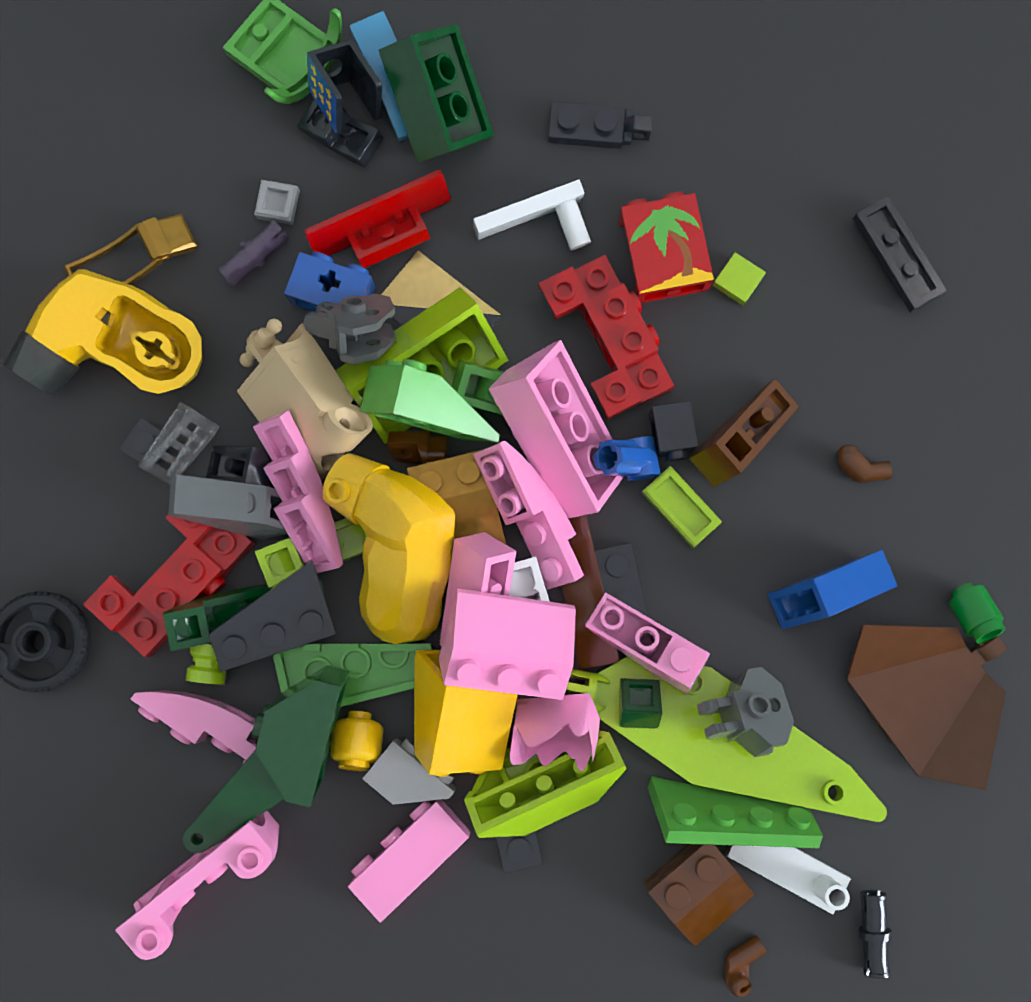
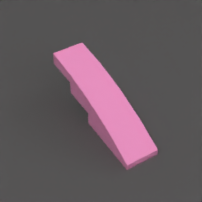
(301, 491)

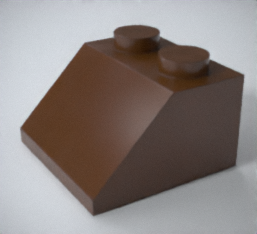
(698, 890)

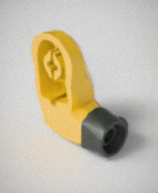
(112, 325)

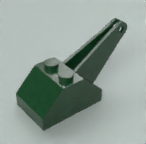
(287, 761)

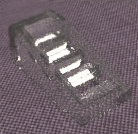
(174, 427)

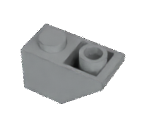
(404, 779)

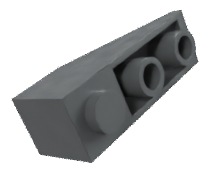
(226, 505)

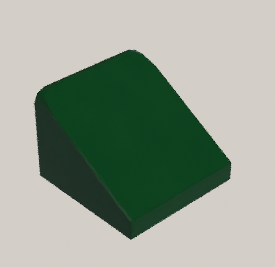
(640, 703)

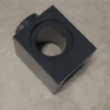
(673, 430)

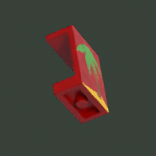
(666, 246)

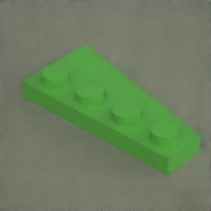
(725, 818)

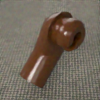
(859, 469)
(738, 964)

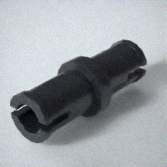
(875, 934)

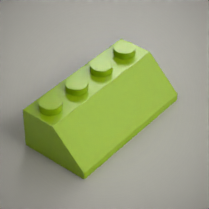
(437, 338)

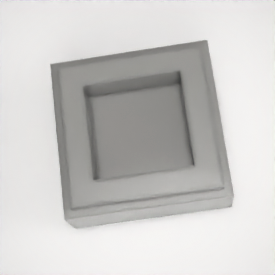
(277, 202)

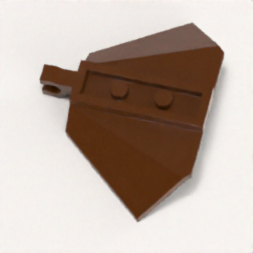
(931, 698)

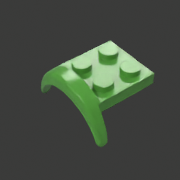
(276, 45)

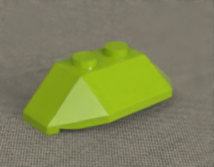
(535, 795)

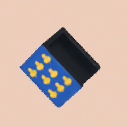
(352, 69)

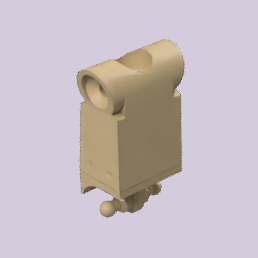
(303, 381)

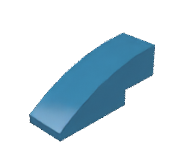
(369, 37)

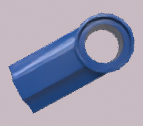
(629, 458)

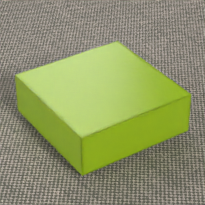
(739, 279)

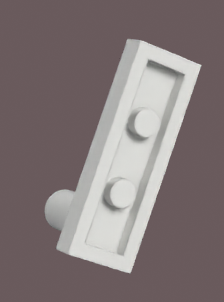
(560, 199)
(796, 873)

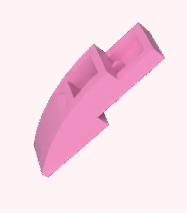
(529, 502)
(197, 717)

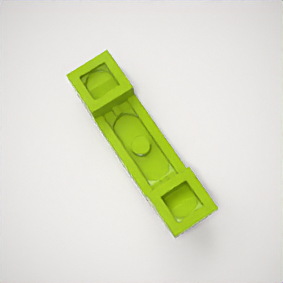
(283, 559)

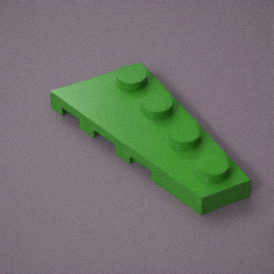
(372, 668)

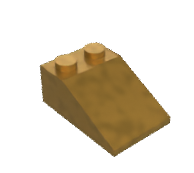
(465, 491)

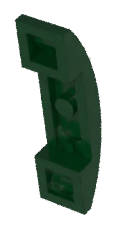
(191, 622)

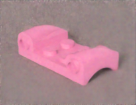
(245, 851)

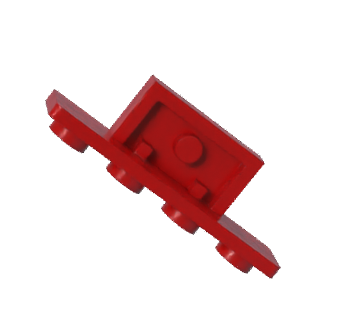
(382, 224)

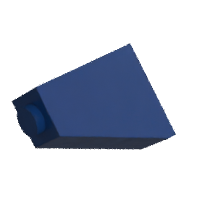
(832, 590)

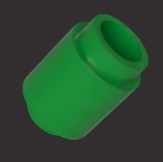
(976, 612)

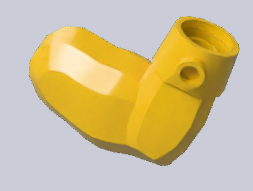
(404, 549)

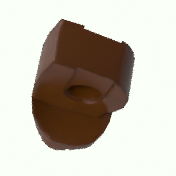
(417, 446)

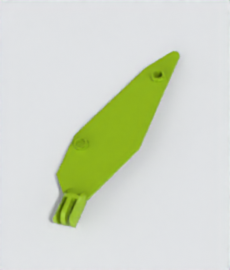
(790, 775)

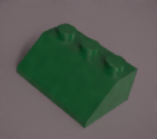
(436, 92)

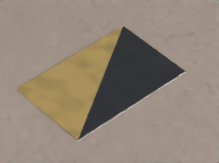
(423, 285)

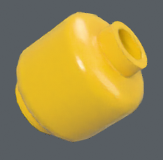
(356, 741)

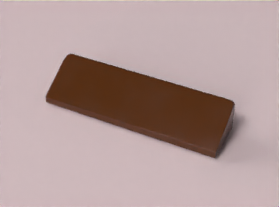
(585, 596)

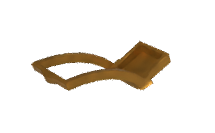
(161, 239)

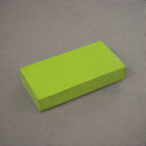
(681, 507)

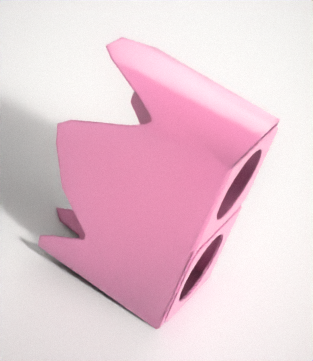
(555, 727)

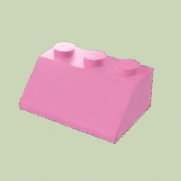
(508, 644)

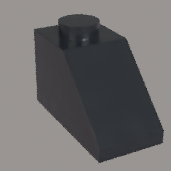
(239, 465)

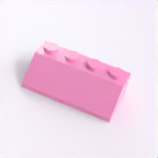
(557, 427)

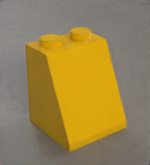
(457, 725)

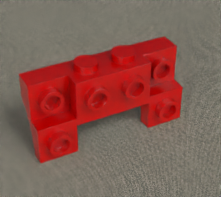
(618, 331)
(188, 574)

